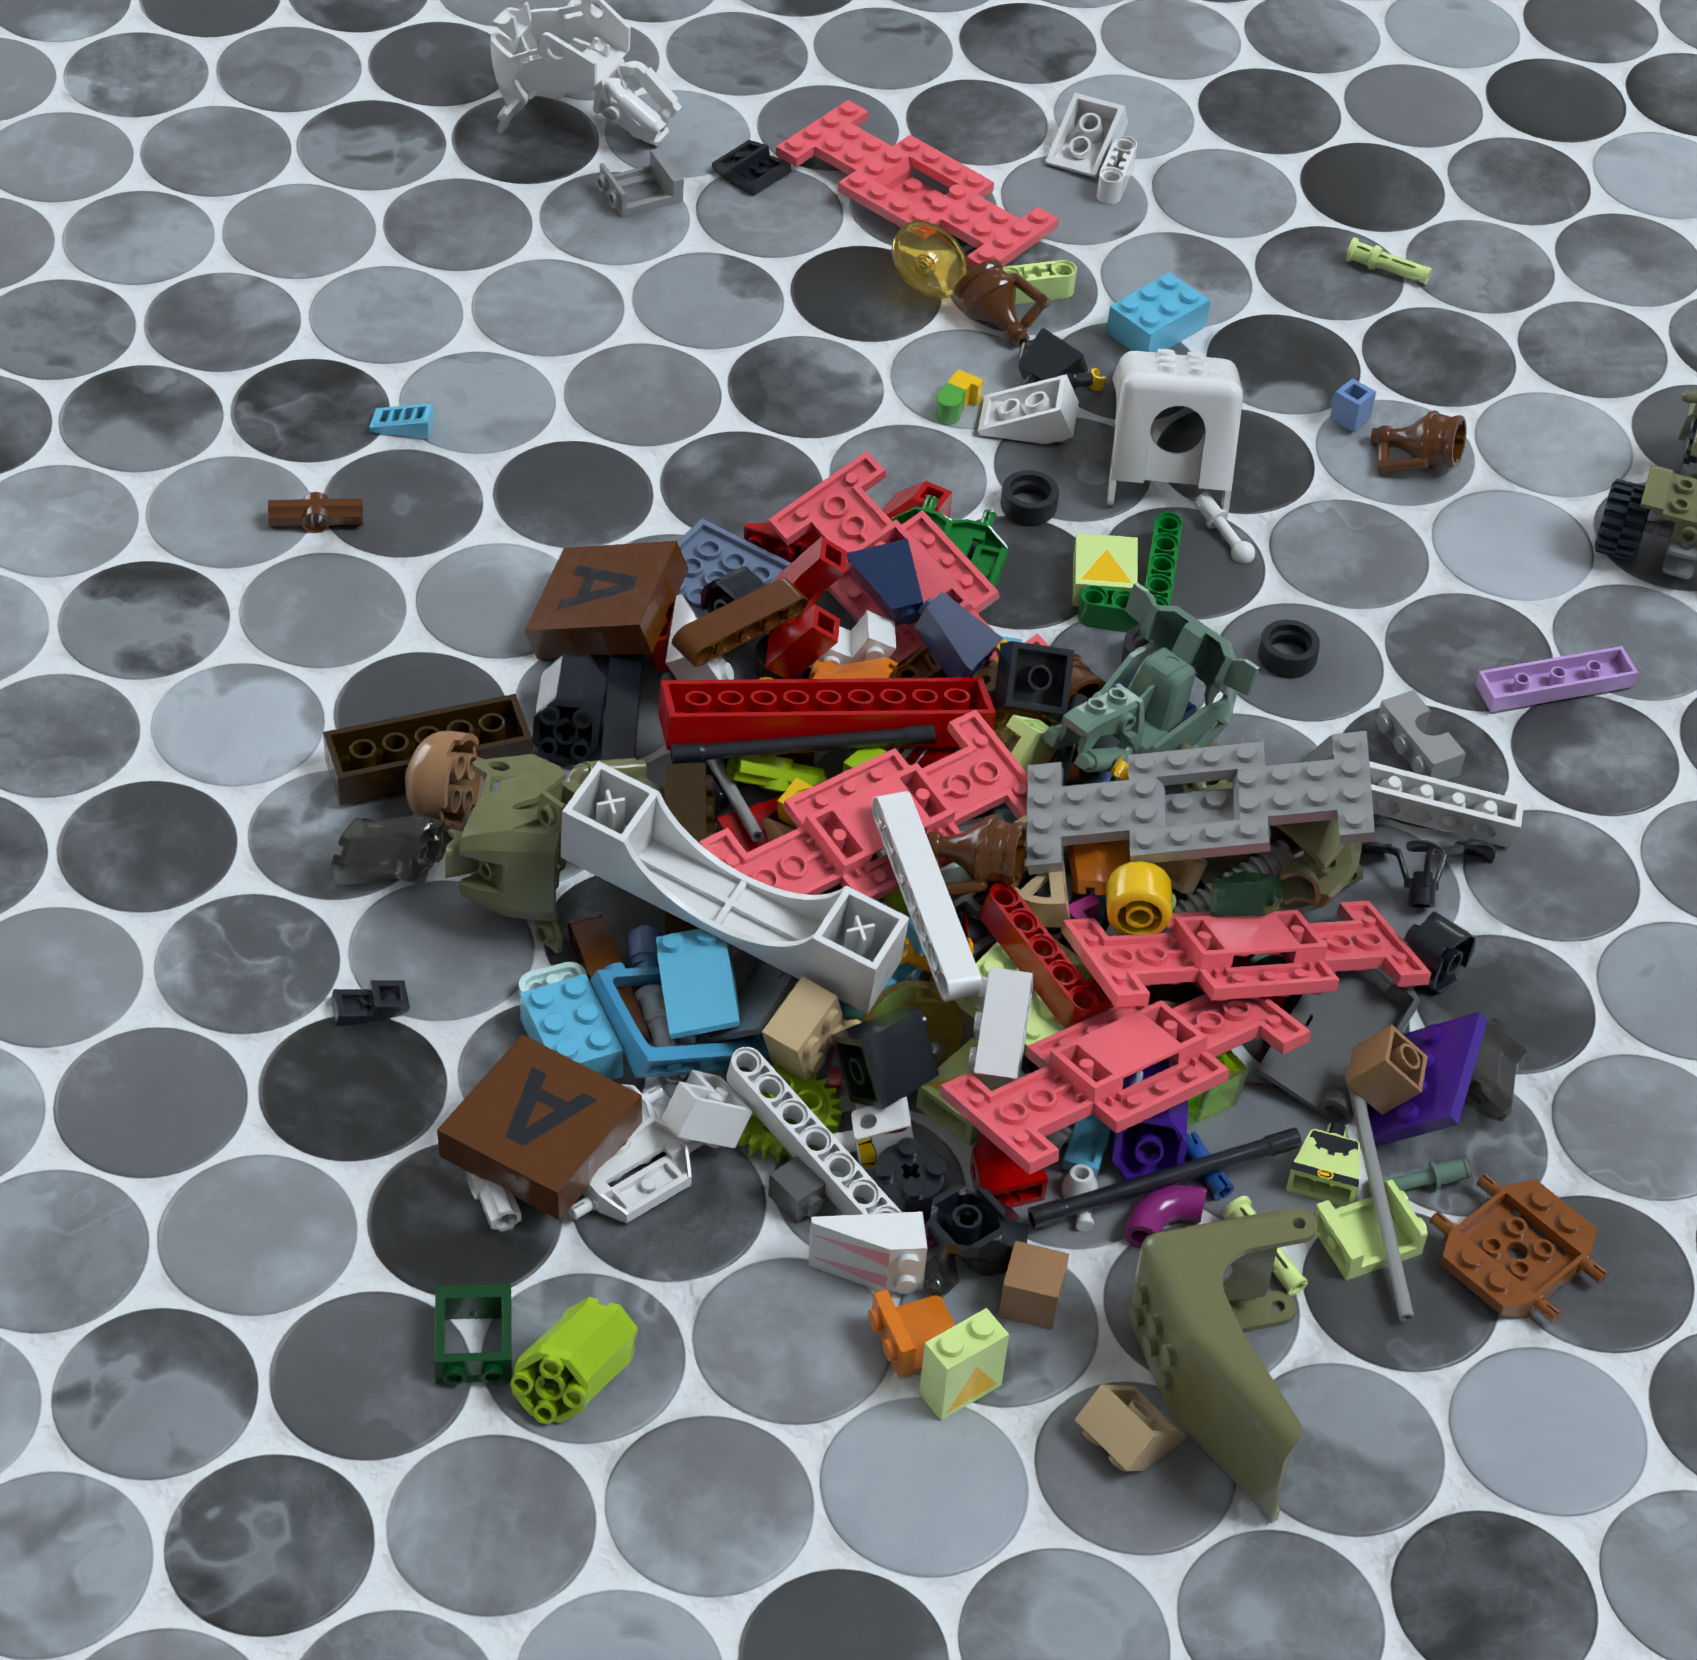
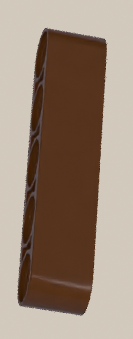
(739, 622)
(595, 951)

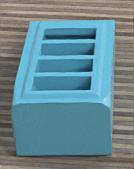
(411, 421)

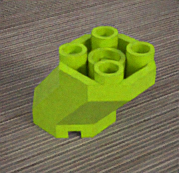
(574, 1360)

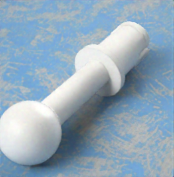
(1241, 551)

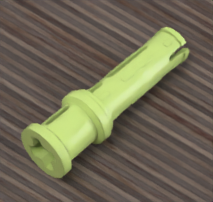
(1376, 258)
(1283, 1267)

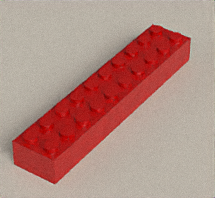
(801, 707)

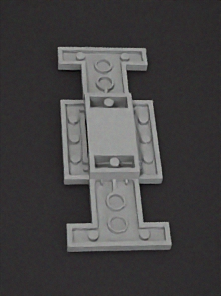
(1201, 821)

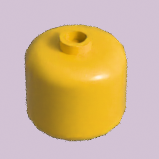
(1139, 899)

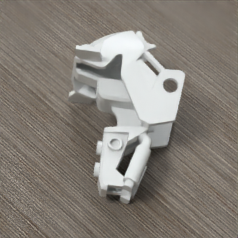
(593, 60)

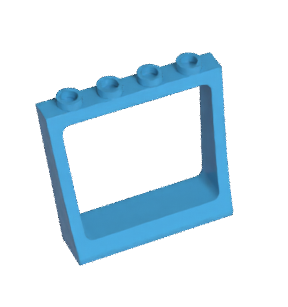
(659, 1061)

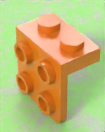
(907, 1328)

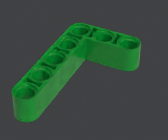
(1106, 606)

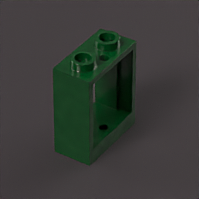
(473, 1303)

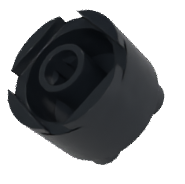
(729, 588)
(1441, 948)
(911, 1175)

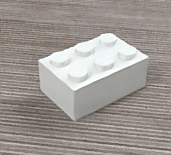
(1001, 1026)

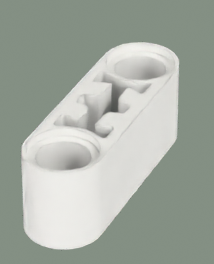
(1116, 170)

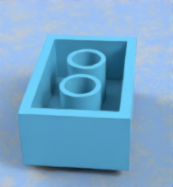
(1158, 315)
(573, 1023)

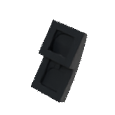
(378, 1002)

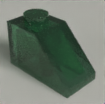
(1245, 895)

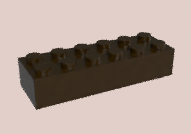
(373, 756)
(692, 802)

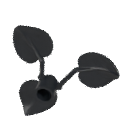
(1422, 885)

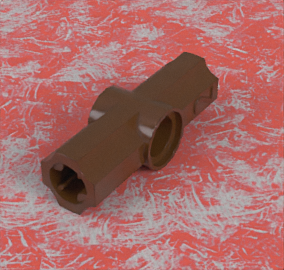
(315, 512)

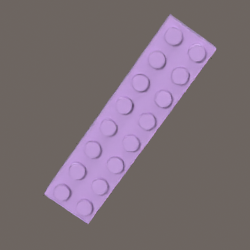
(1556, 678)

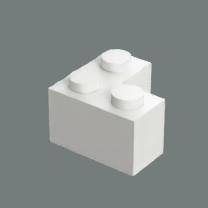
(868, 640)
(706, 1111)

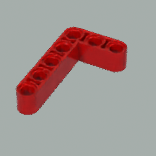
(1036, 952)

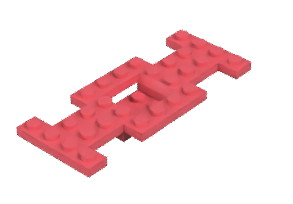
(884, 184)
(853, 521)
(837, 821)
(1204, 947)
(1087, 1064)

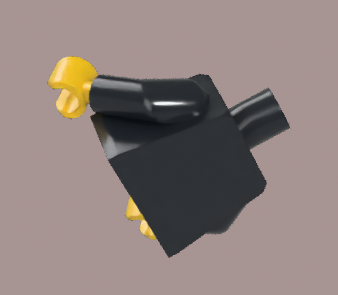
(1052, 357)

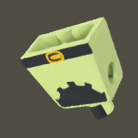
(1327, 1166)

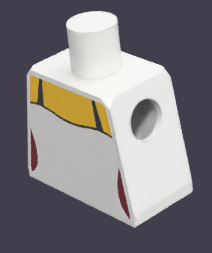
(876, 1130)

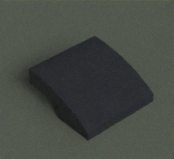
(751, 167)

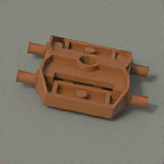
(1480, 1246)

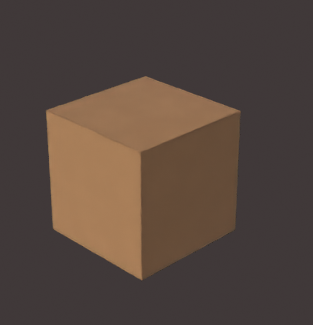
(1386, 1069)
(1033, 1285)

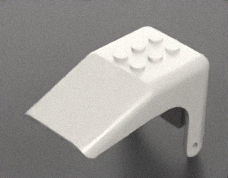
(1161, 380)

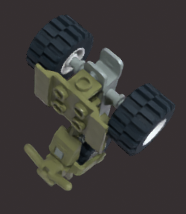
(1669, 497)

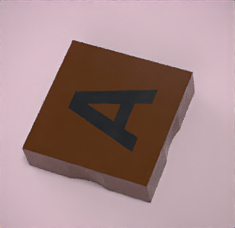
(607, 599)
(540, 1126)

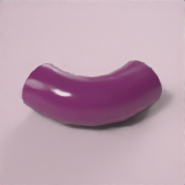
(1162, 1208)

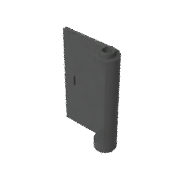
(1336, 1025)

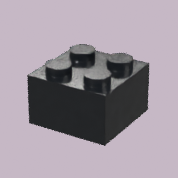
(1033, 678)

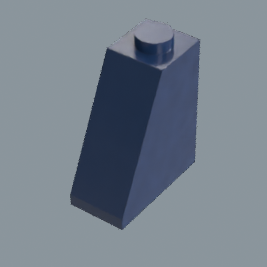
(889, 579)
(955, 636)

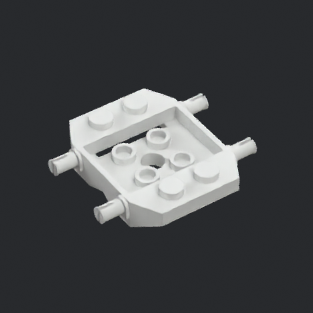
(651, 1184)

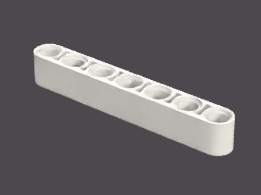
(926, 896)
(807, 1132)

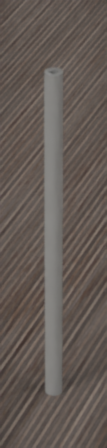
(732, 792)
(1381, 1205)

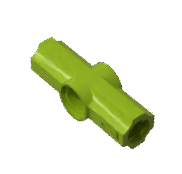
(772, 772)

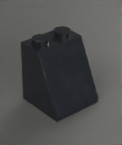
(886, 1057)

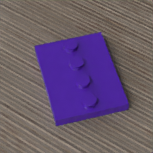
(1451, 1060)

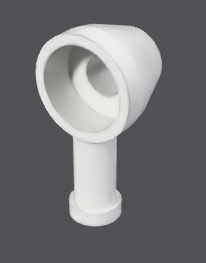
(1078, 1181)

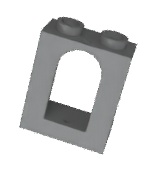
(659, 169)

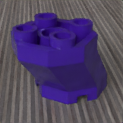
(1153, 1142)

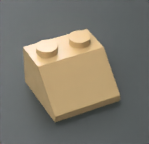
(1128, 1427)

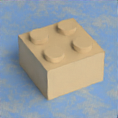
(803, 1029)

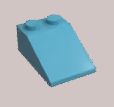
(697, 983)

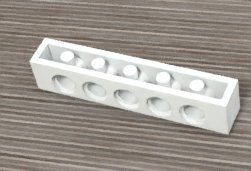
(1445, 805)

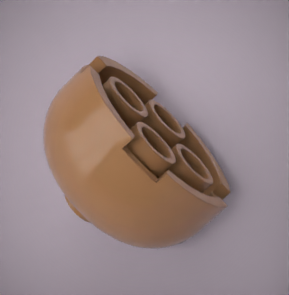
(442, 779)

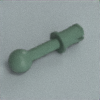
(1437, 1174)

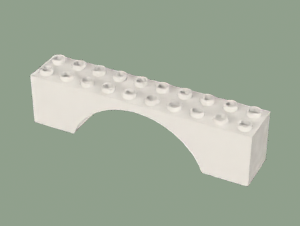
(636, 843)

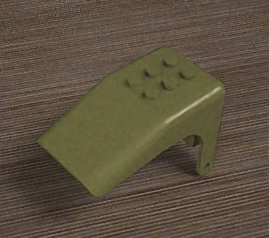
(1196, 1345)

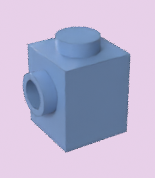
(1352, 405)

